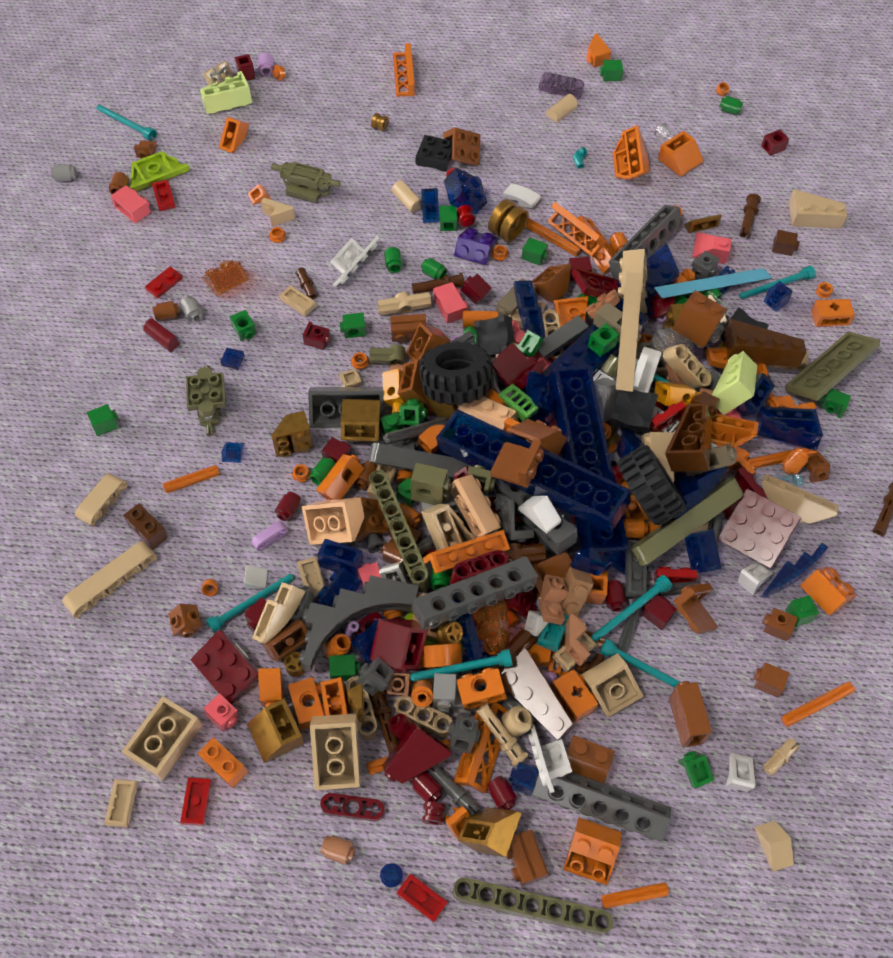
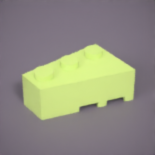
(226, 95)
(736, 382)

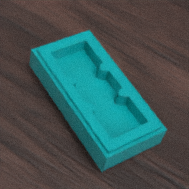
(552, 635)

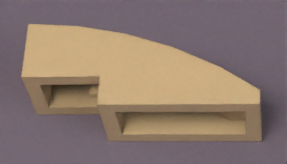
(278, 612)

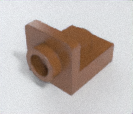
(145, 148)
(818, 467)

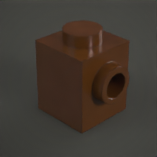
(785, 242)
(711, 401)

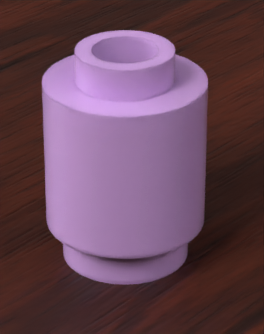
(266, 64)

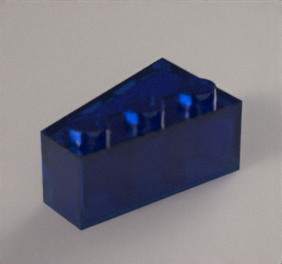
(790, 426)

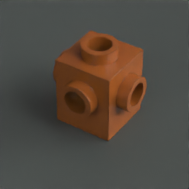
(185, 620)

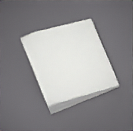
(255, 577)
(535, 623)

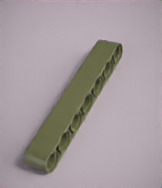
(677, 529)
(403, 536)
(543, 903)

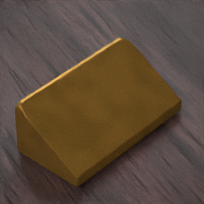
(703, 223)
(356, 701)

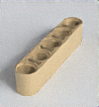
(108, 578)

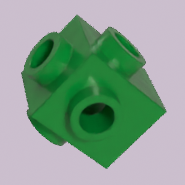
(408, 416)

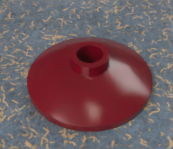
(661, 305)

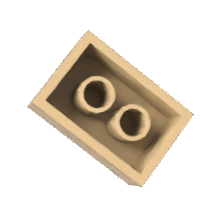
(162, 738)
(335, 751)

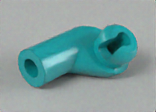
(578, 156)

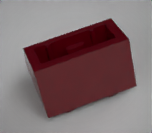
(399, 643)

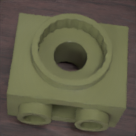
(429, 484)

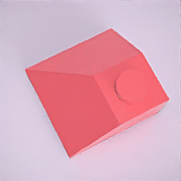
(713, 244)

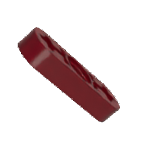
(347, 799)

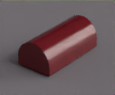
(160, 334)

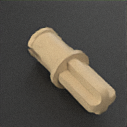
(780, 756)

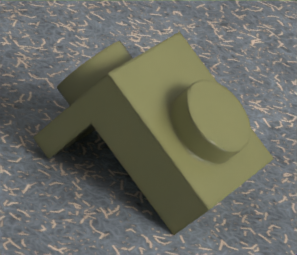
(483, 476)

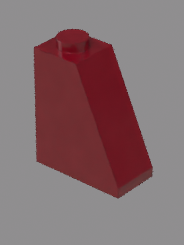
(414, 755)

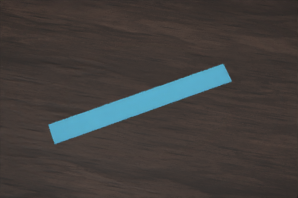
(712, 282)

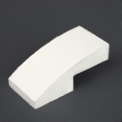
(523, 195)

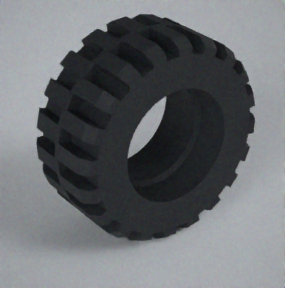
(456, 373)
(651, 485)

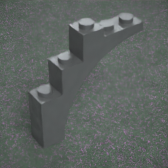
(325, 621)

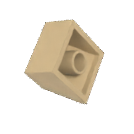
(612, 685)

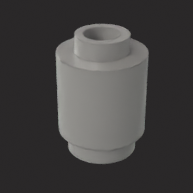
(64, 172)
(191, 309)

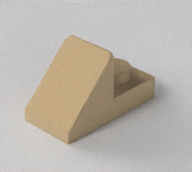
(278, 212)

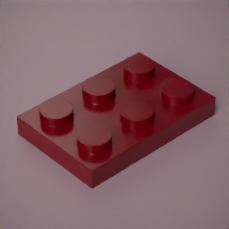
(594, 283)
(225, 666)

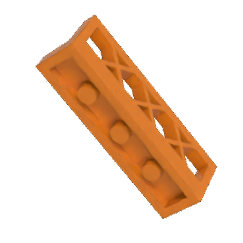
(409, 70)
(577, 224)
(605, 253)
(447, 558)
(473, 763)

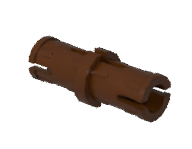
(306, 283)

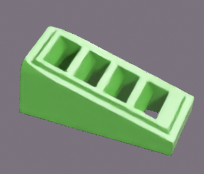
(521, 413)

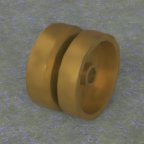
(508, 220)

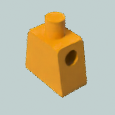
(391, 383)
(673, 393)

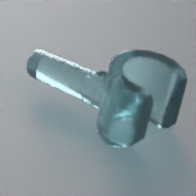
(797, 479)

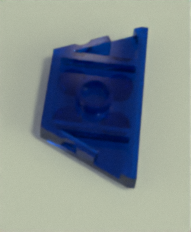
(660, 270)

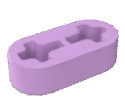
(269, 535)

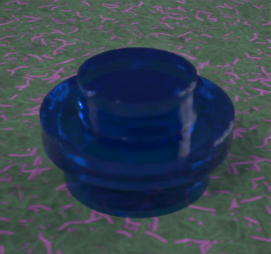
(391, 875)

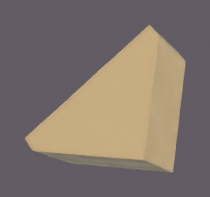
(776, 845)

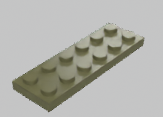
(832, 365)

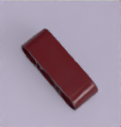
(483, 562)

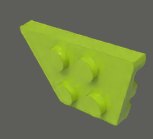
(155, 169)

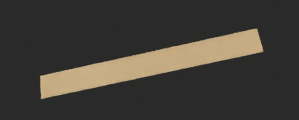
(629, 332)

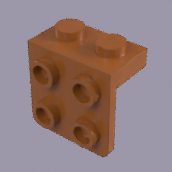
(464, 145)
(518, 463)
(373, 519)
(555, 566)
(691, 608)

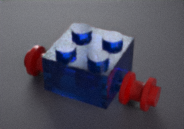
(465, 193)

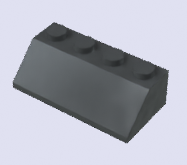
(326, 403)

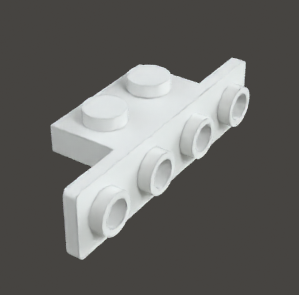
(349, 256)
(645, 369)
(550, 759)

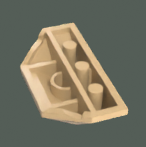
(799, 501)

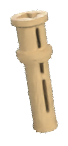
(507, 744)

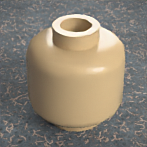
(517, 720)

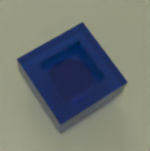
(232, 358)

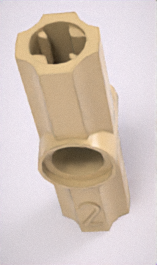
(404, 303)

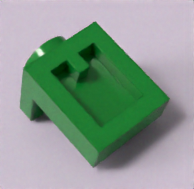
(696, 768)

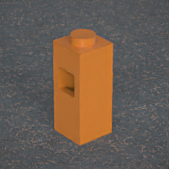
(340, 477)

